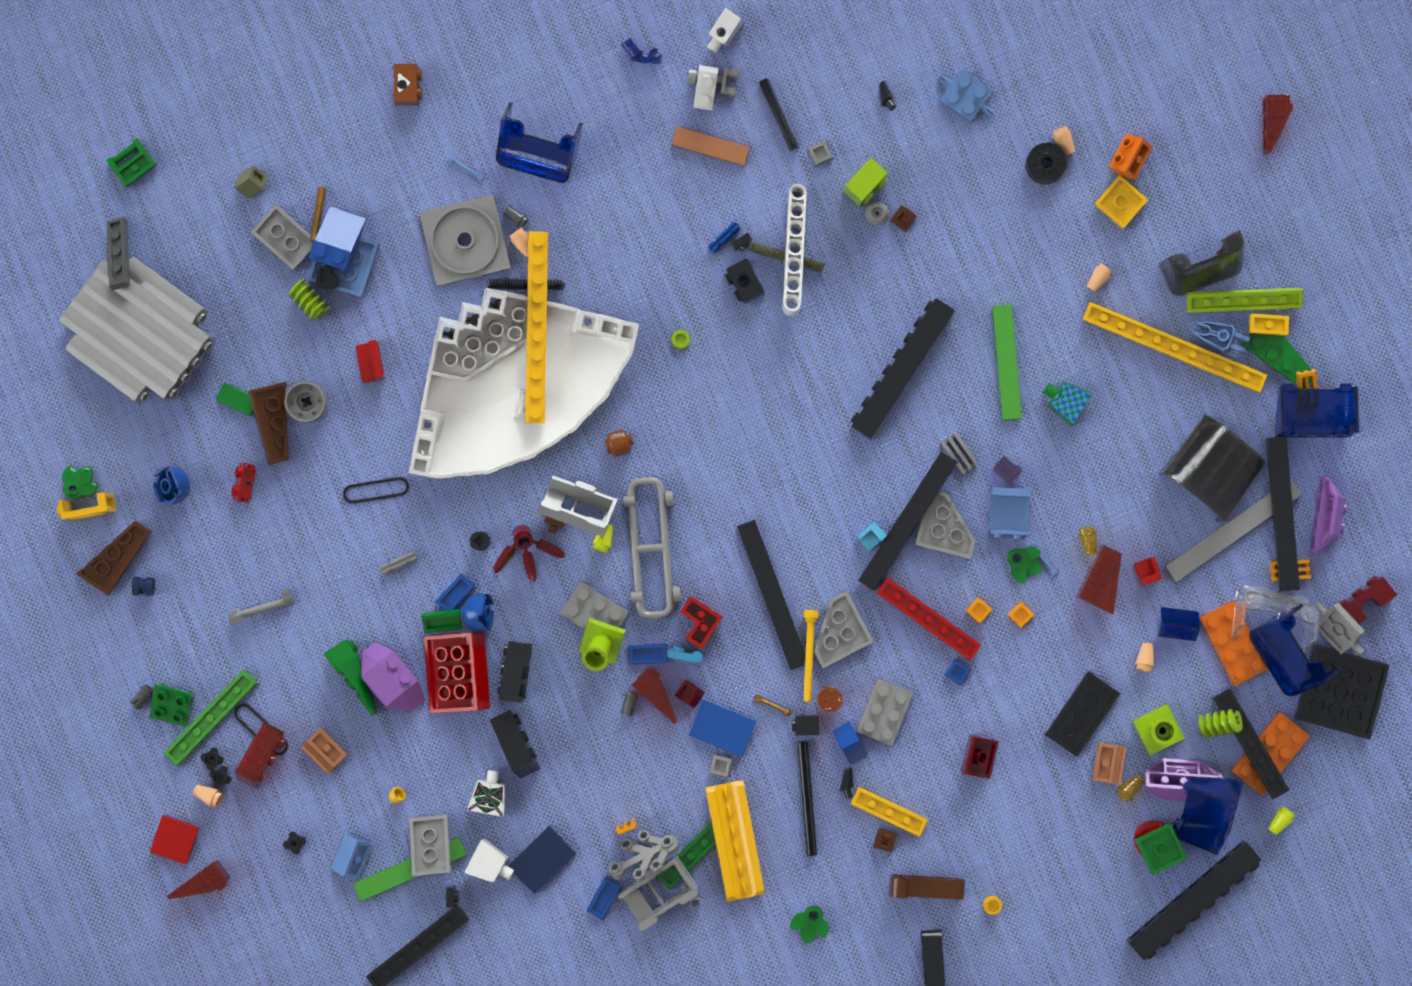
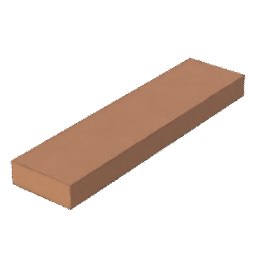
(710, 146)

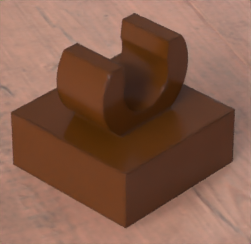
(903, 218)
(553, 524)
(885, 840)

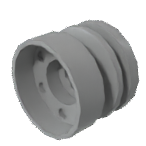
(296, 407)

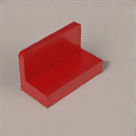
(370, 361)

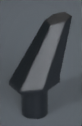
(886, 97)
(847, 783)

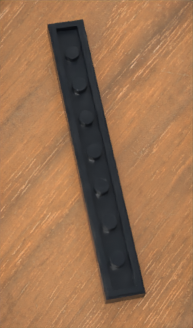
(1282, 513)
(908, 521)
(772, 594)

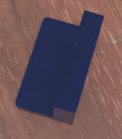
(1179, 624)

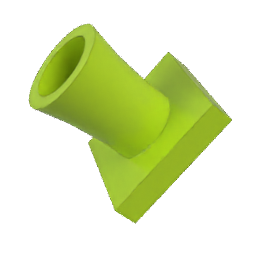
(600, 644)
(1149, 725)

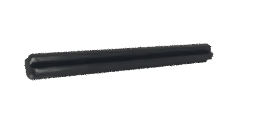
(807, 799)

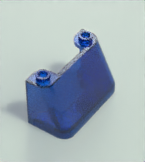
(1317, 412)
(1208, 811)

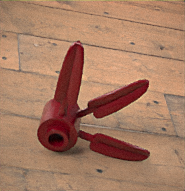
(523, 539)

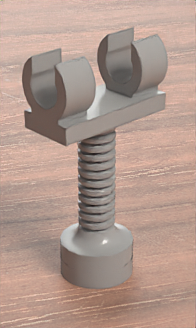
(725, 91)

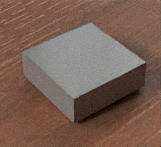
(820, 153)
(720, 765)

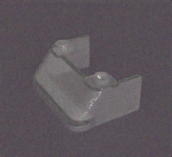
(1255, 597)

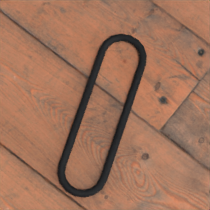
(373, 482)
(263, 720)

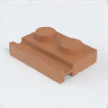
(324, 750)
(1109, 763)

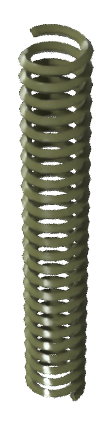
(781, 256)

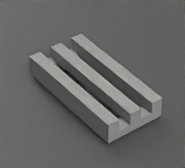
(964, 447)

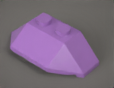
(1328, 515)
(390, 679)
(1168, 776)

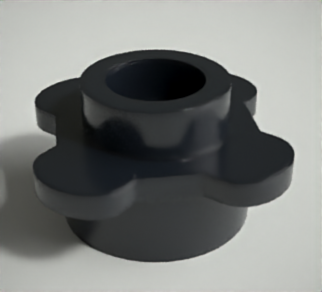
(205, 757)
(225, 777)
(300, 841)

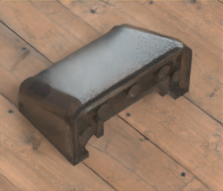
(1185, 278)

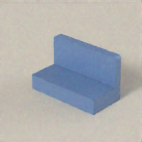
(351, 857)

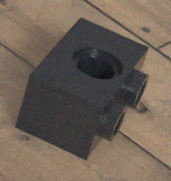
(741, 270)

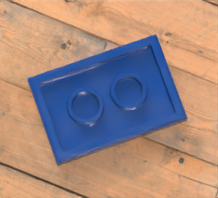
(722, 728)

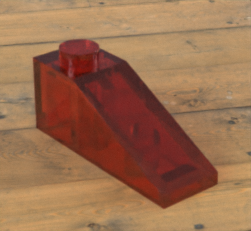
(1275, 114)
(654, 691)
(206, 881)

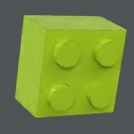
(865, 182)

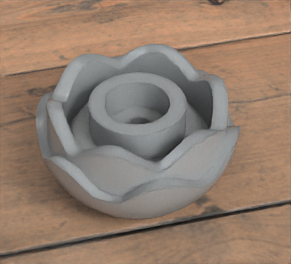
(878, 219)

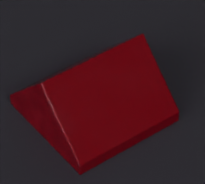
(979, 756)

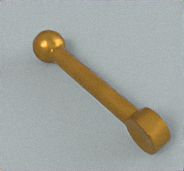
(787, 712)

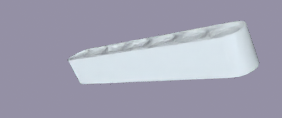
(794, 241)

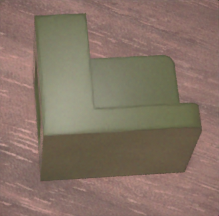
(250, 182)

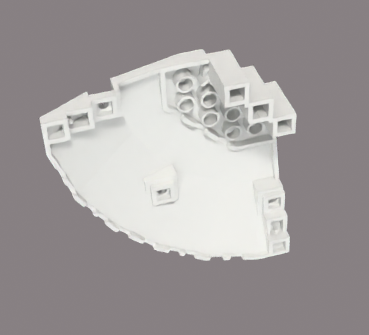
(480, 381)

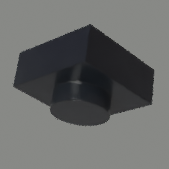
(742, 243)
(452, 896)

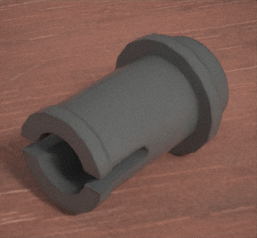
(515, 216)
(142, 696)
(629, 703)

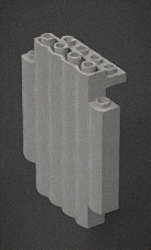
(139, 333)

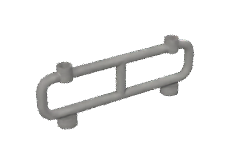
(673, 594)

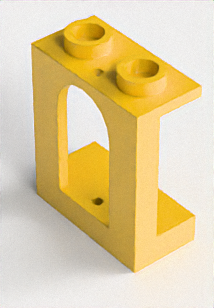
(106, 506)

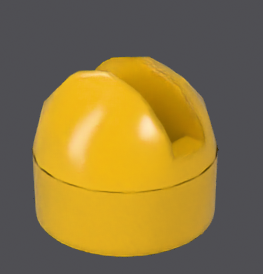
(396, 795)

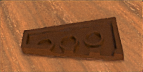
(271, 420)
(110, 564)

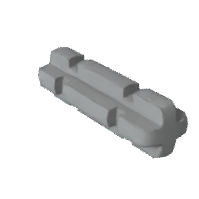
(398, 563)

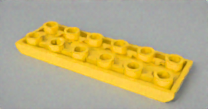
(734, 840)

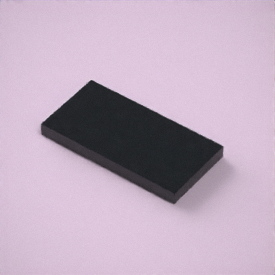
(1082, 713)

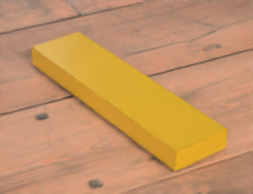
(889, 811)

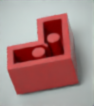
(705, 620)

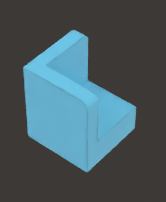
(871, 536)

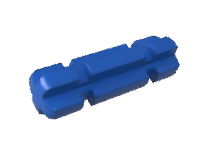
(724, 237)

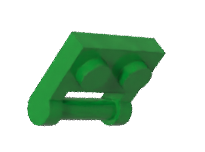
(135, 167)

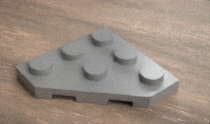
(945, 529)
(841, 631)

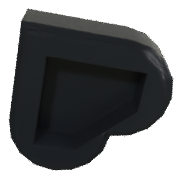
(326, 278)

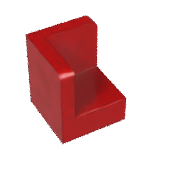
(1147, 571)

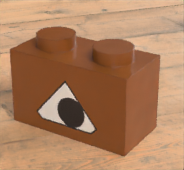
(407, 84)

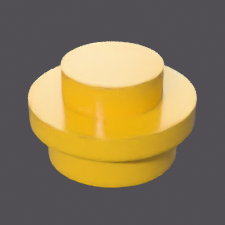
(992, 905)

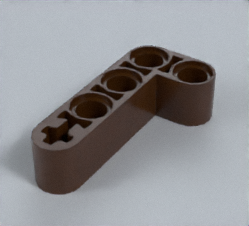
(926, 886)

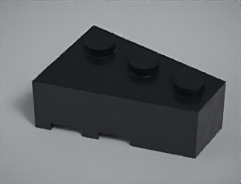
(515, 671)
(515, 743)

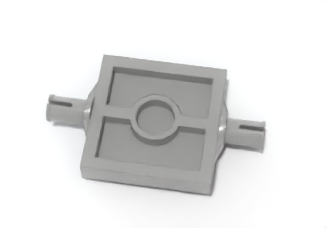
(1340, 629)

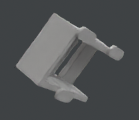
(579, 492)
(641, 908)

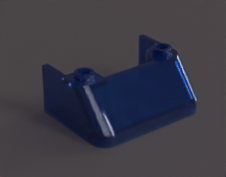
(535, 154)
(1286, 658)

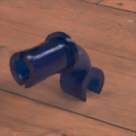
(637, 55)

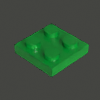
(1160, 848)

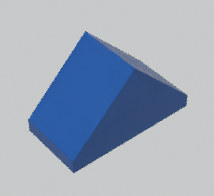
(849, 743)

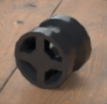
(481, 543)

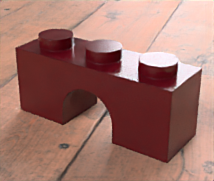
(1376, 589)

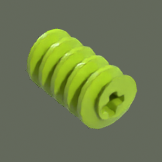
(307, 300)
(1220, 724)

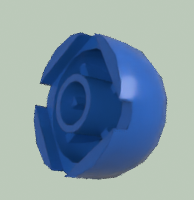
(171, 485)
(477, 612)

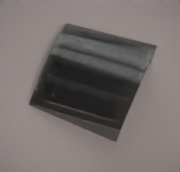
(1214, 466)

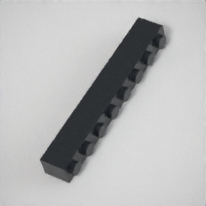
(902, 369)
(1194, 900)

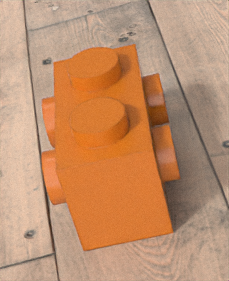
(1127, 160)

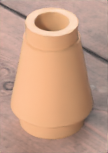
(1064, 140)
(520, 240)
(1099, 277)
(1145, 658)
(208, 795)

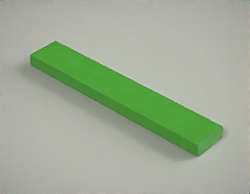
(1006, 362)
(210, 717)
(398, 874)

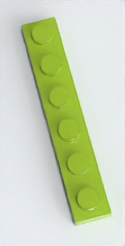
(1244, 300)

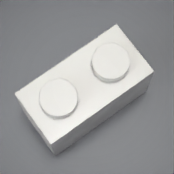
(705, 87)

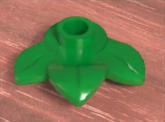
(79, 479)
(1026, 564)
(809, 926)

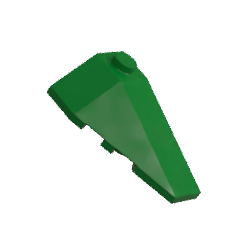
(347, 661)

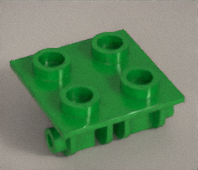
(171, 705)

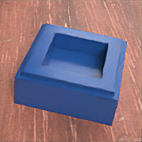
(957, 672)

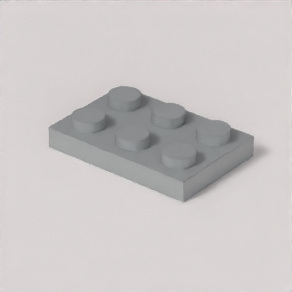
(283, 237)
(589, 603)
(884, 712)
(430, 845)

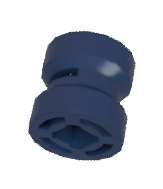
(143, 586)

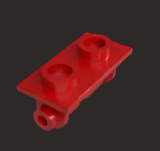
(243, 475)

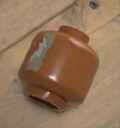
(619, 443)

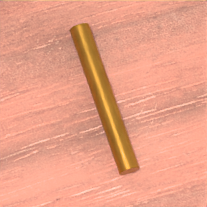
(317, 213)

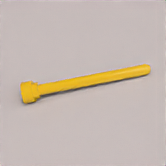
(811, 618)

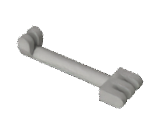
(236, 616)

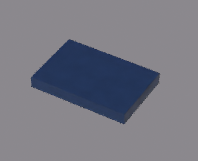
(542, 859)

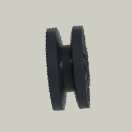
(1046, 175)

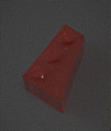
(1102, 580)
(260, 755)

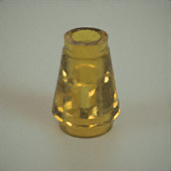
(1088, 539)
(1129, 788)

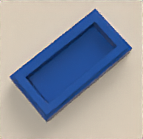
(455, 593)
(647, 654)
(604, 898)

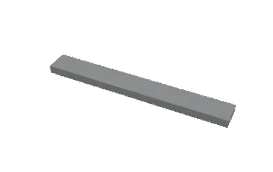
(1224, 536)

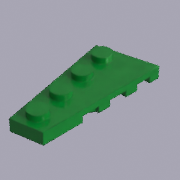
(1278, 355)

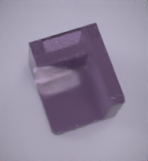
(1006, 470)

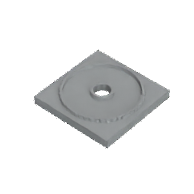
(486, 251)

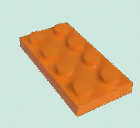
(1237, 652)
(1282, 741)

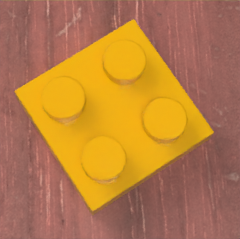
(1121, 202)

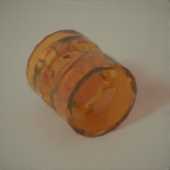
(829, 699)

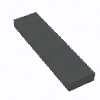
(118, 253)

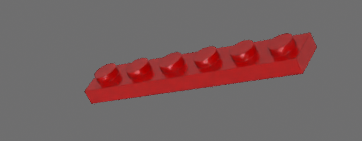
(928, 618)

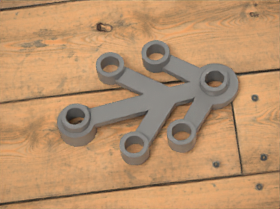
(644, 854)

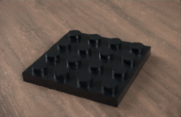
(1347, 700)

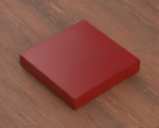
(174, 839)

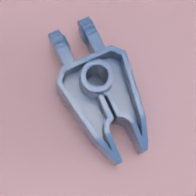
(1221, 337)

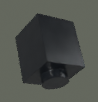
(805, 725)

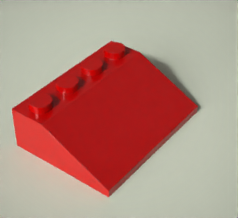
(457, 672)

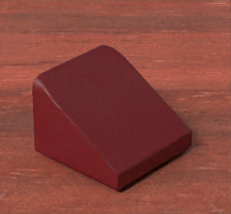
(690, 693)

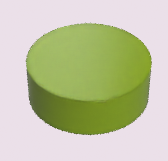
(680, 339)

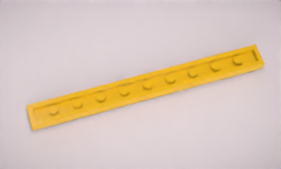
(536, 327)
(1174, 347)

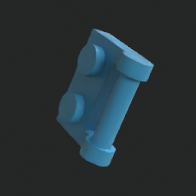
(678, 653)

